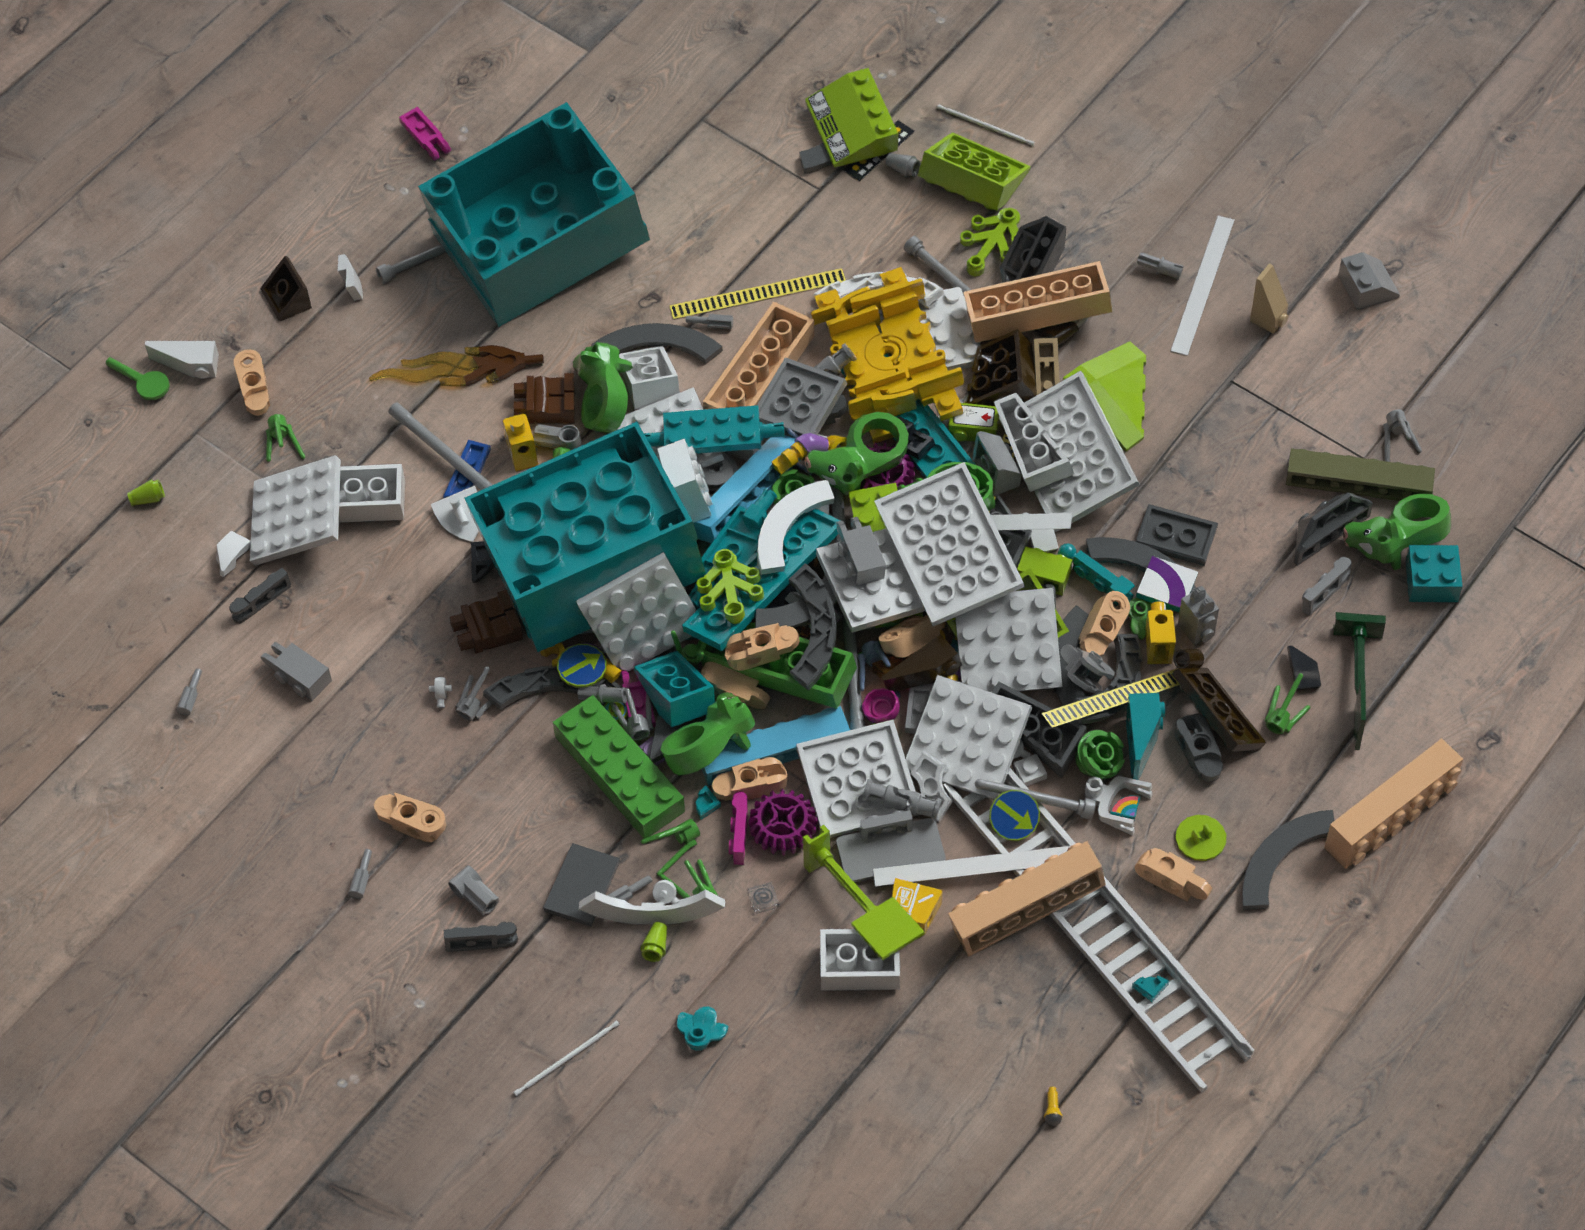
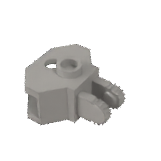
(1085, 668)

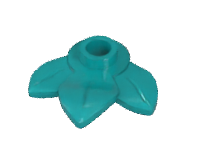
(701, 1028)

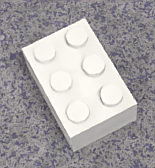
(687, 478)
(371, 493)
(853, 964)

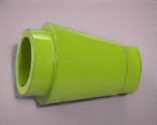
(146, 493)
(654, 945)

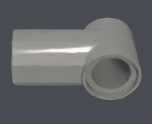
(557, 437)
(469, 885)

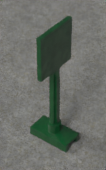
(1359, 628)

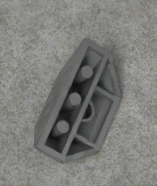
(1034, 249)
(1327, 523)

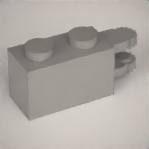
(861, 552)
(1198, 616)
(298, 669)

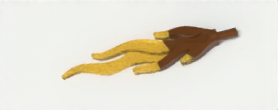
(488, 362)

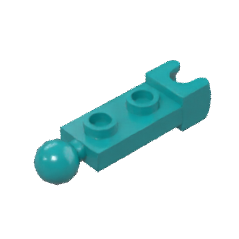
(1095, 573)

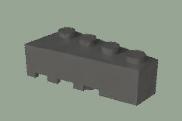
(1053, 745)

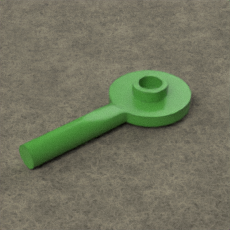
(149, 385)

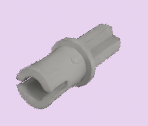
(1160, 265)
(603, 694)

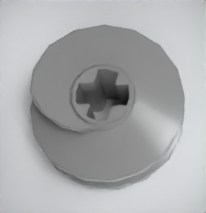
(719, 473)

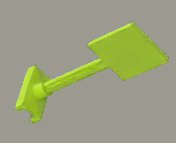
(884, 926)

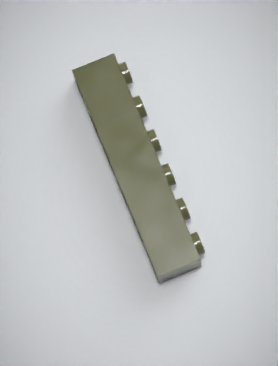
(1357, 475)

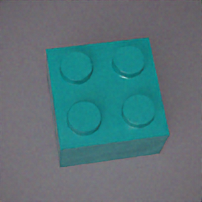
(1433, 573)

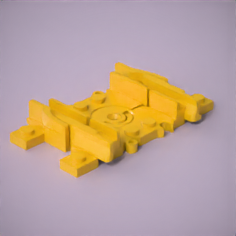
(914, 354)

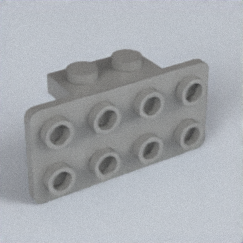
(888, 843)

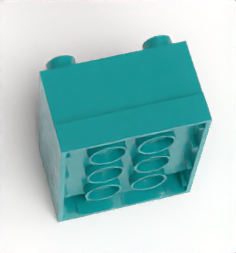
(533, 213)
(582, 526)

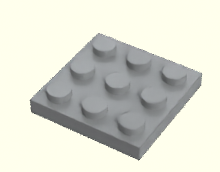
(800, 397)

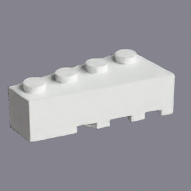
(1033, 448)

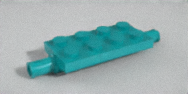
(716, 429)
(737, 535)

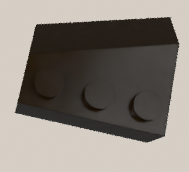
(1002, 369)

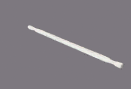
(991, 127)
(566, 1058)

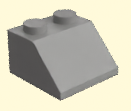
(1366, 280)
(997, 460)

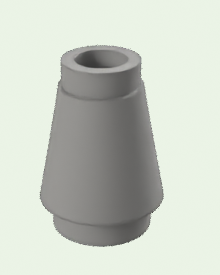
(904, 164)

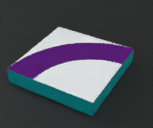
(1166, 583)

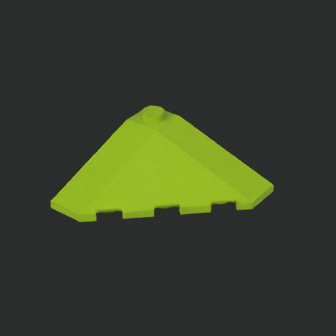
(1119, 388)

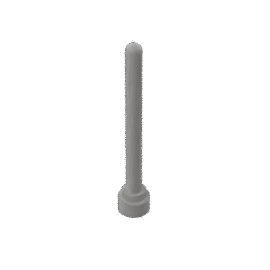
(915, 247)
(388, 271)
(1084, 808)

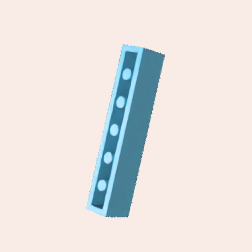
(743, 487)
(778, 741)

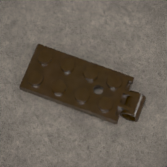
(1215, 702)

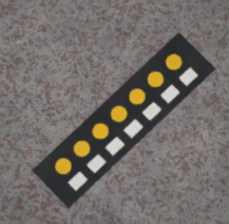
(862, 168)

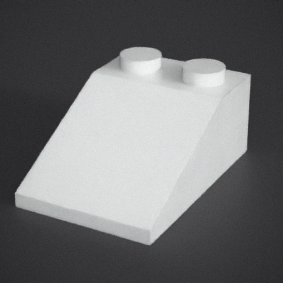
(651, 376)

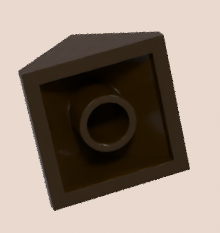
(286, 291)

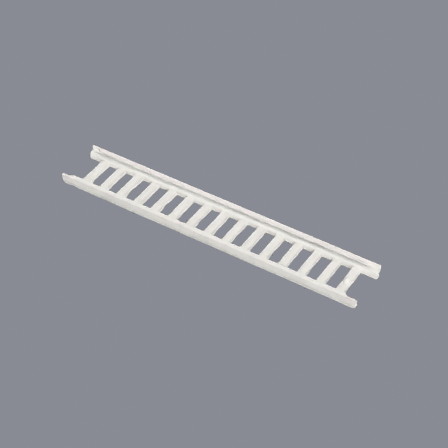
(1148, 941)

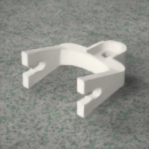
(1104, 795)

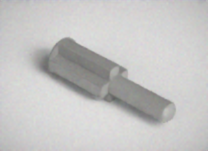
(713, 321)
(189, 694)
(360, 877)
(625, 892)

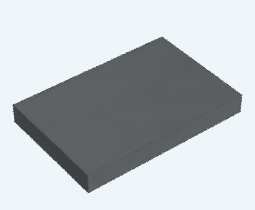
(1177, 534)
(580, 876)

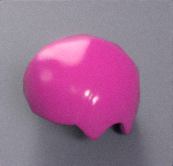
(881, 705)

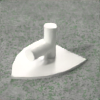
(455, 516)

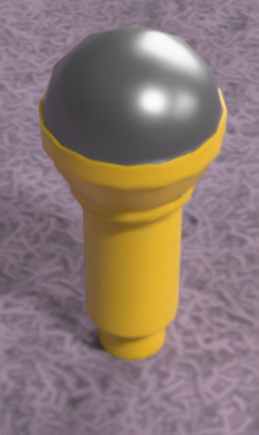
(1053, 1114)

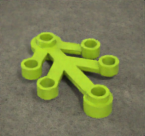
(1006, 219)
(724, 562)

